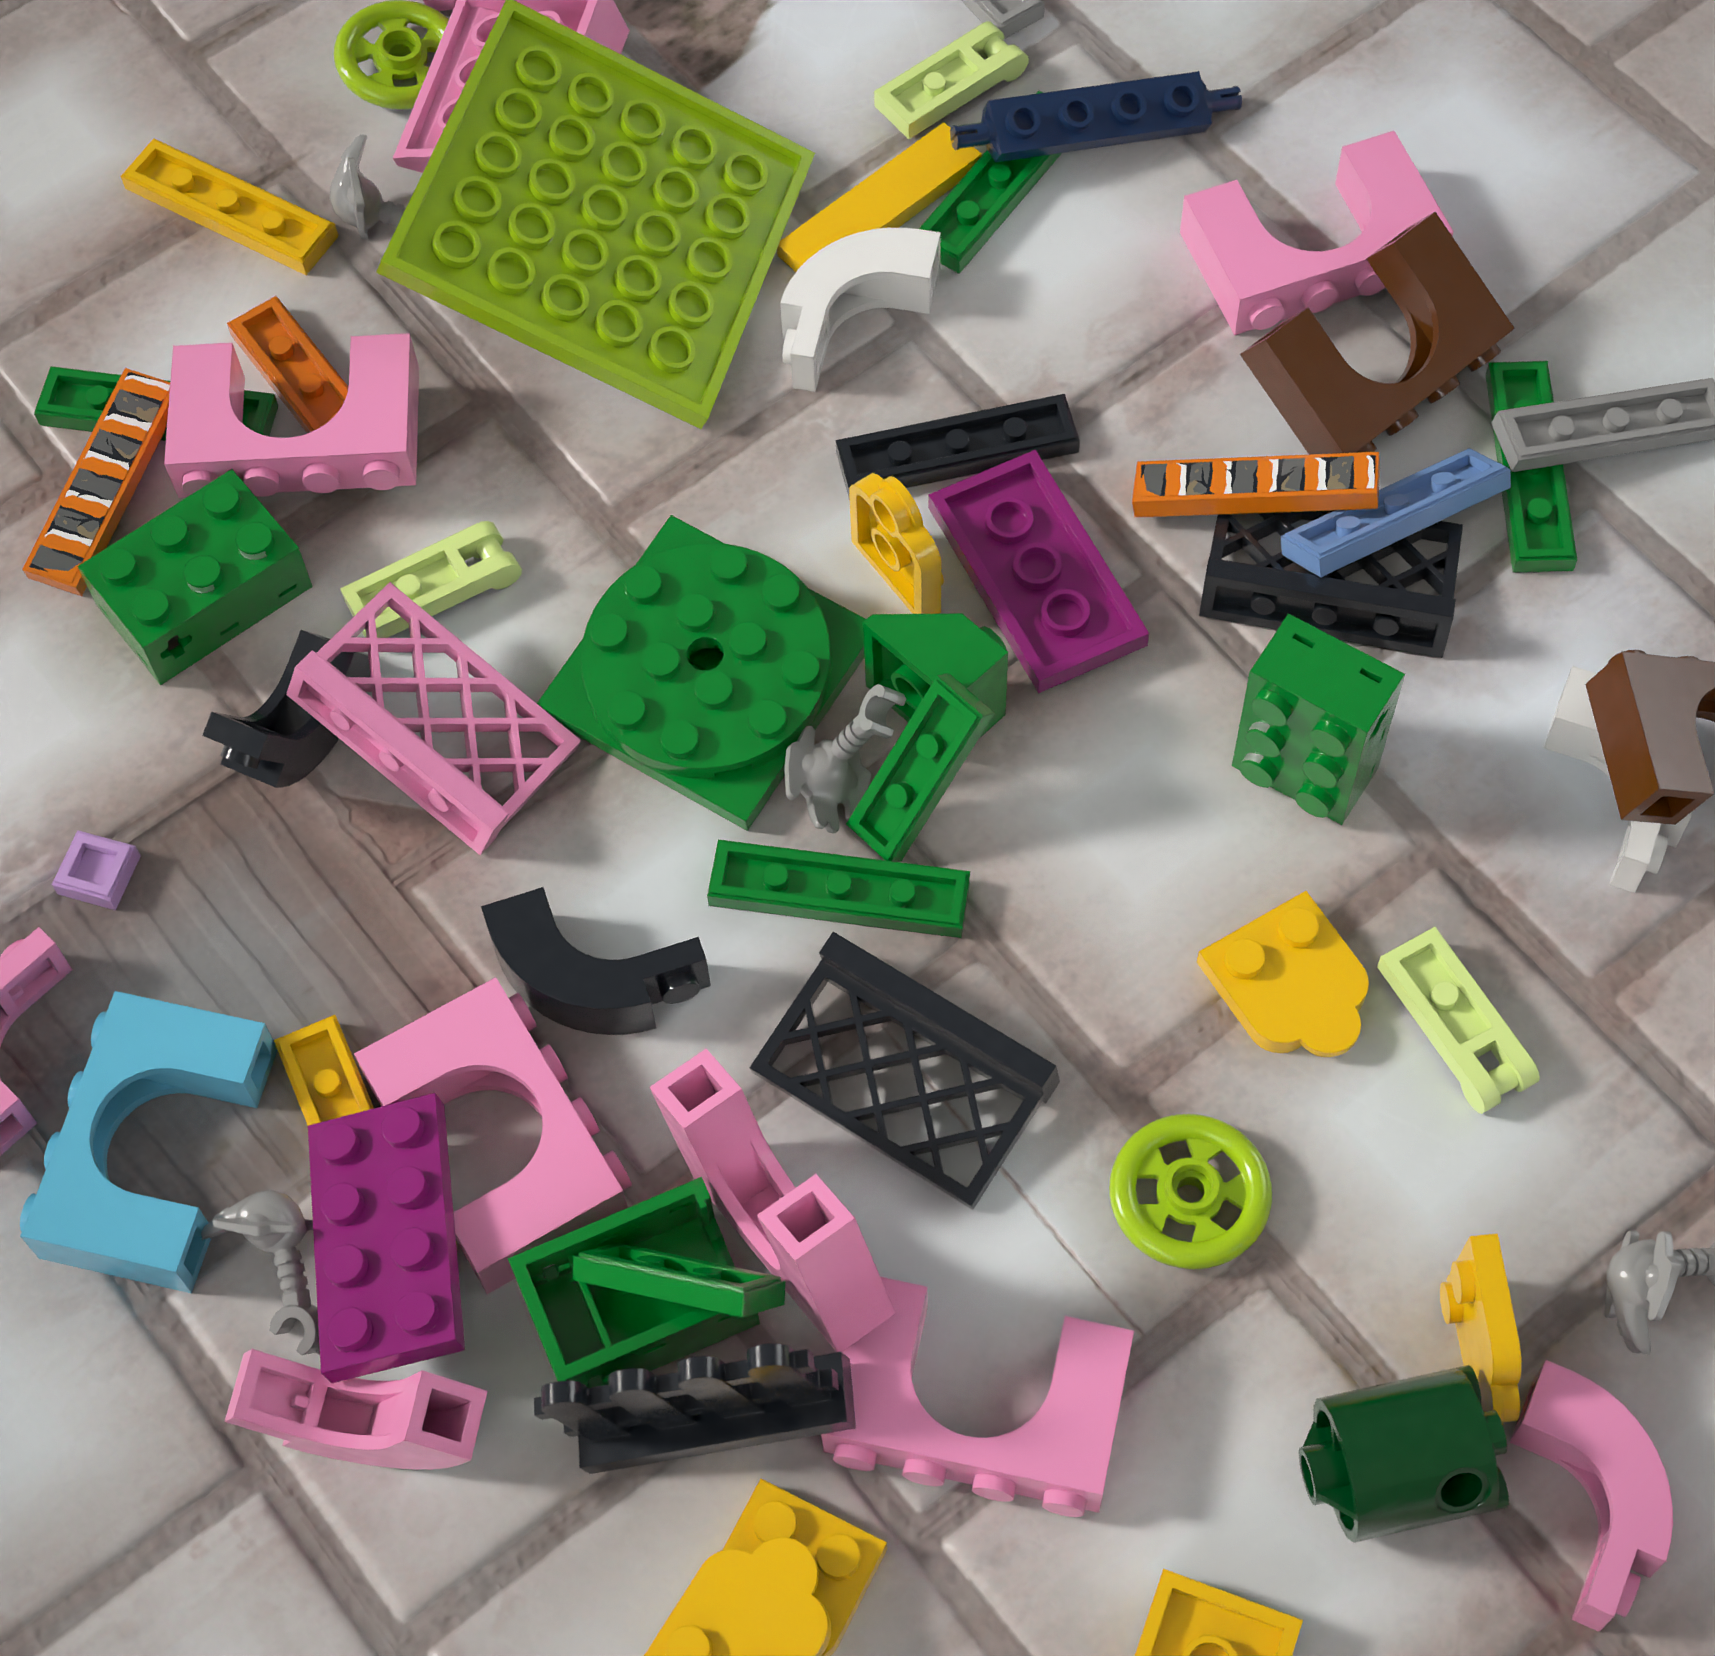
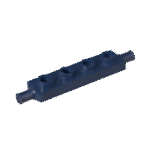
(1095, 116)

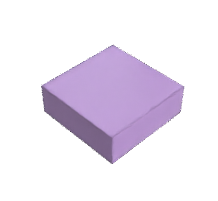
(96, 870)

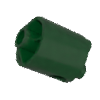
(1405, 1454)

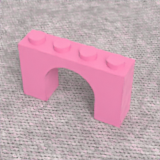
(1267, 281)
(361, 447)
(483, 1046)
(793, 1230)
(1050, 1458)

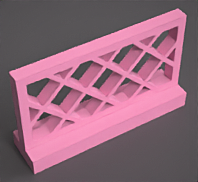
(390, 741)

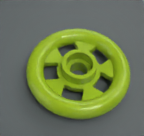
(392, 43)
(1205, 1139)

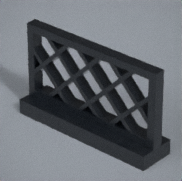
(1344, 609)
(938, 1023)

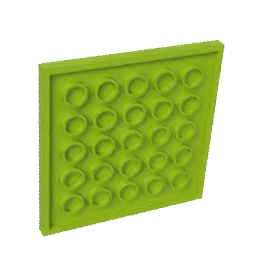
(599, 214)

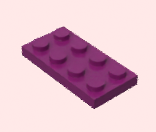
(1038, 571)
(384, 1239)

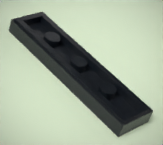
(961, 443)

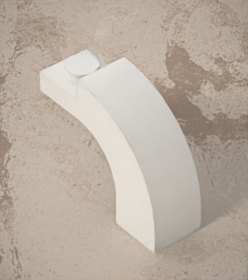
(851, 276)
(1576, 735)

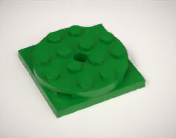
(720, 729)

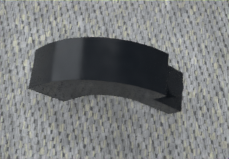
(281, 739)
(584, 989)

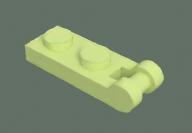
(949, 79)
(438, 575)
(1458, 1019)

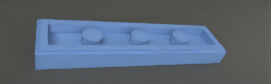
(1402, 511)

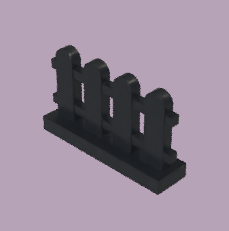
(703, 1406)

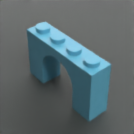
(137, 1055)

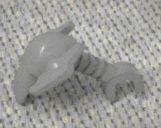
(357, 197)
(833, 768)
(276, 1226)
(1644, 1279)

